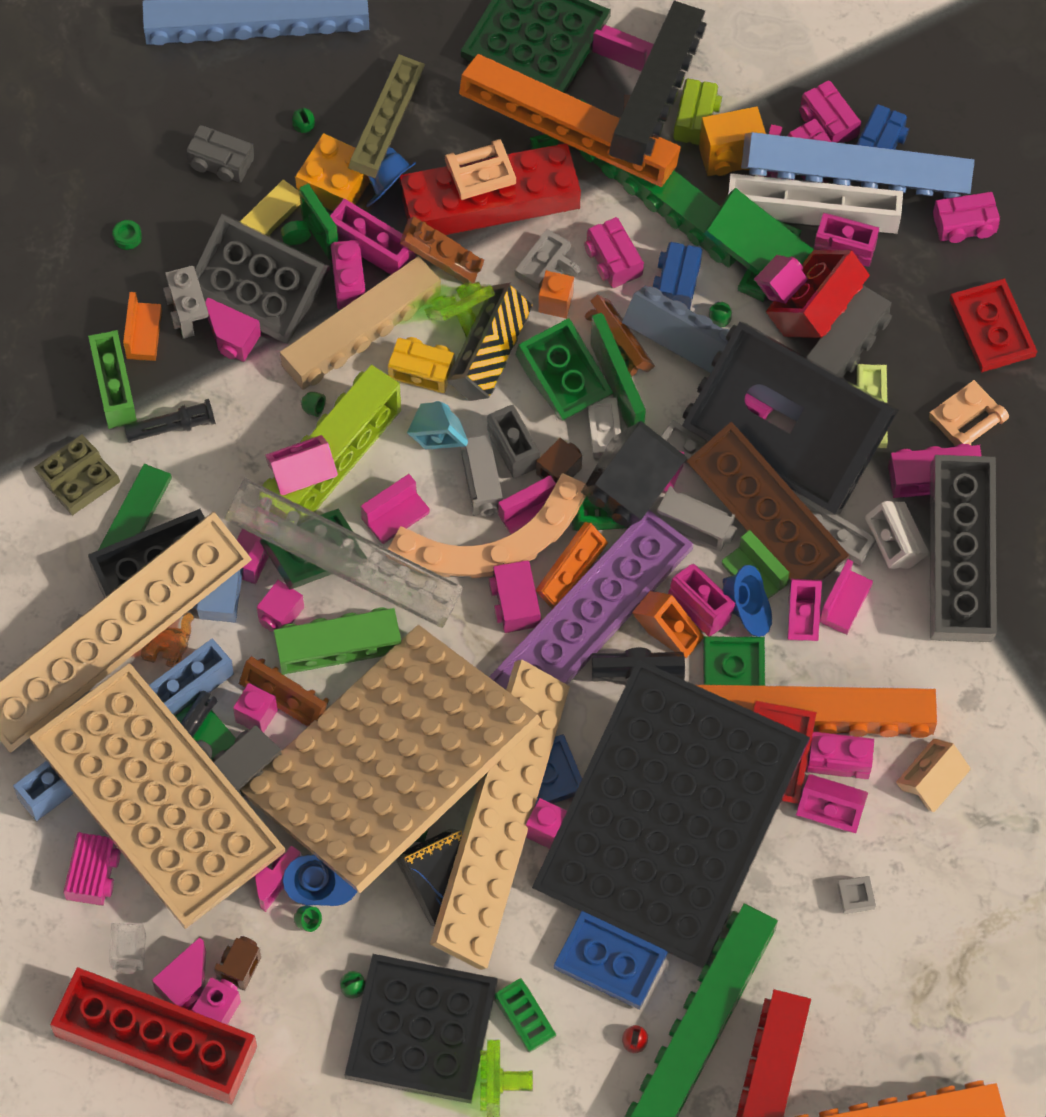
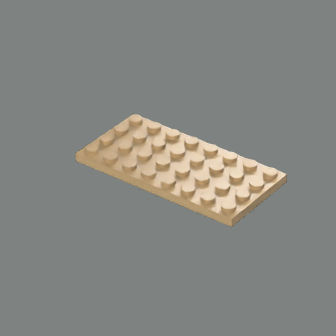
(157, 795)

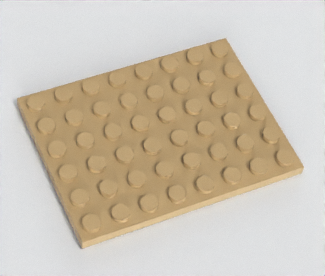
(390, 757)

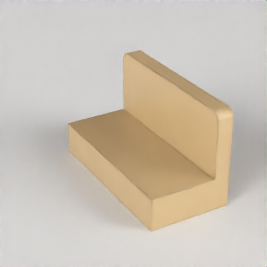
(934, 773)

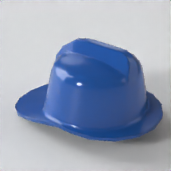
(389, 172)
(751, 600)
(314, 883)

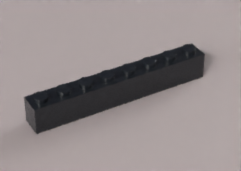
(658, 84)

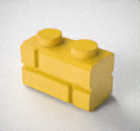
(421, 364)

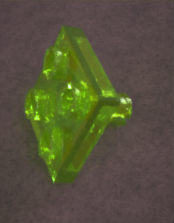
(460, 304)
(498, 1079)

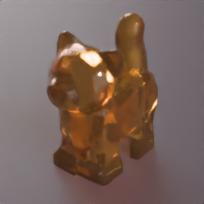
(171, 642)

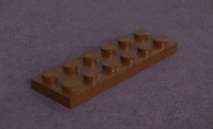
(767, 505)

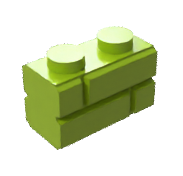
(696, 102)

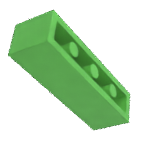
(337, 640)

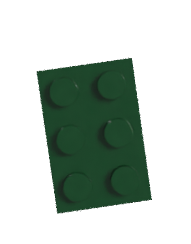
(294, 569)

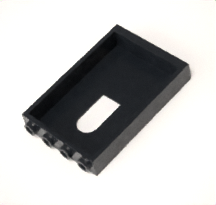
(830, 439)

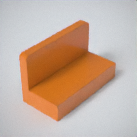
(142, 329)

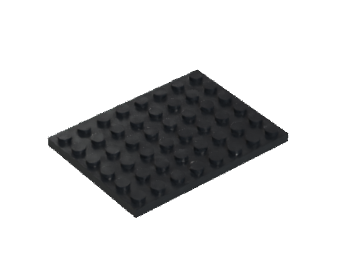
(671, 813)

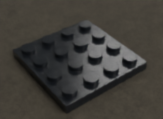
(421, 1028)

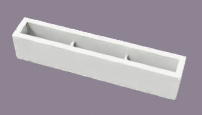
(807, 201)

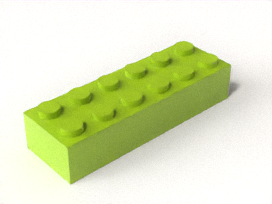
(350, 431)

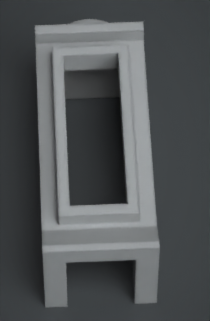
(481, 475)
(697, 519)

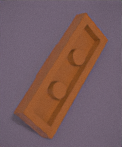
(441, 250)
(622, 334)
(289, 695)

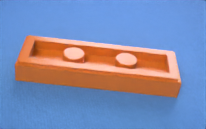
(572, 564)

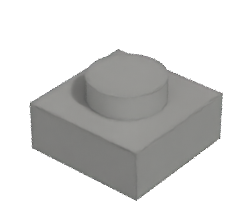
(856, 895)

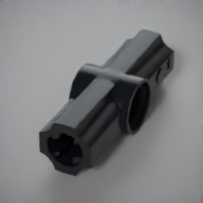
(620, 665)

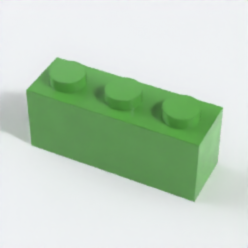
(112, 379)

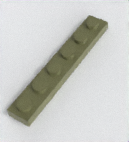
(386, 116)

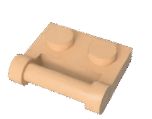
(481, 176)
(962, 409)

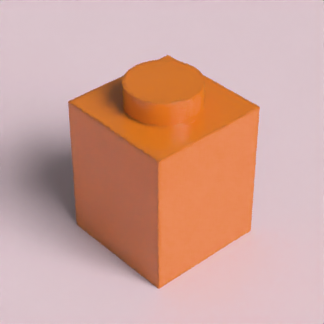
(556, 294)

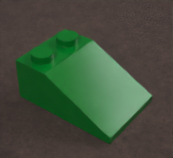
(563, 369)

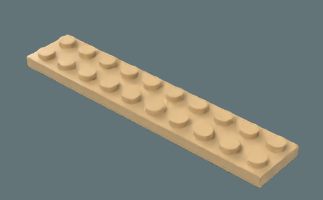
(117, 628)
(498, 827)

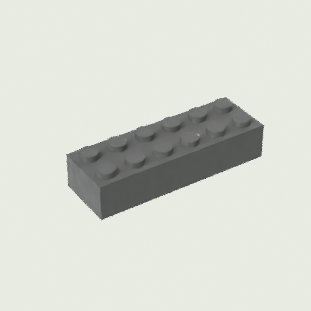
(963, 548)

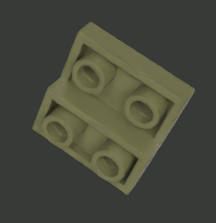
(77, 474)

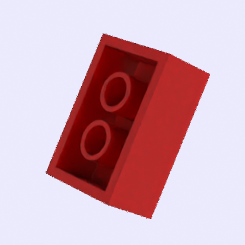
(830, 286)

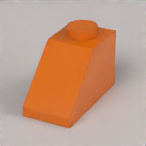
(668, 622)

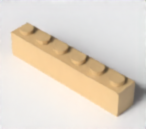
(360, 323)

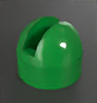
(297, 121)
(720, 314)
(313, 403)
(311, 913)
(354, 989)

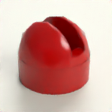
(642, 1039)

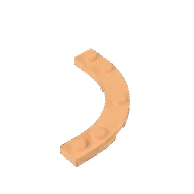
(520, 546)

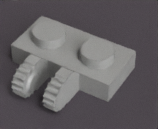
(546, 255)

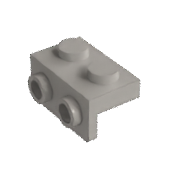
(187, 299)

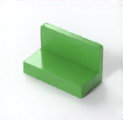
(754, 553)

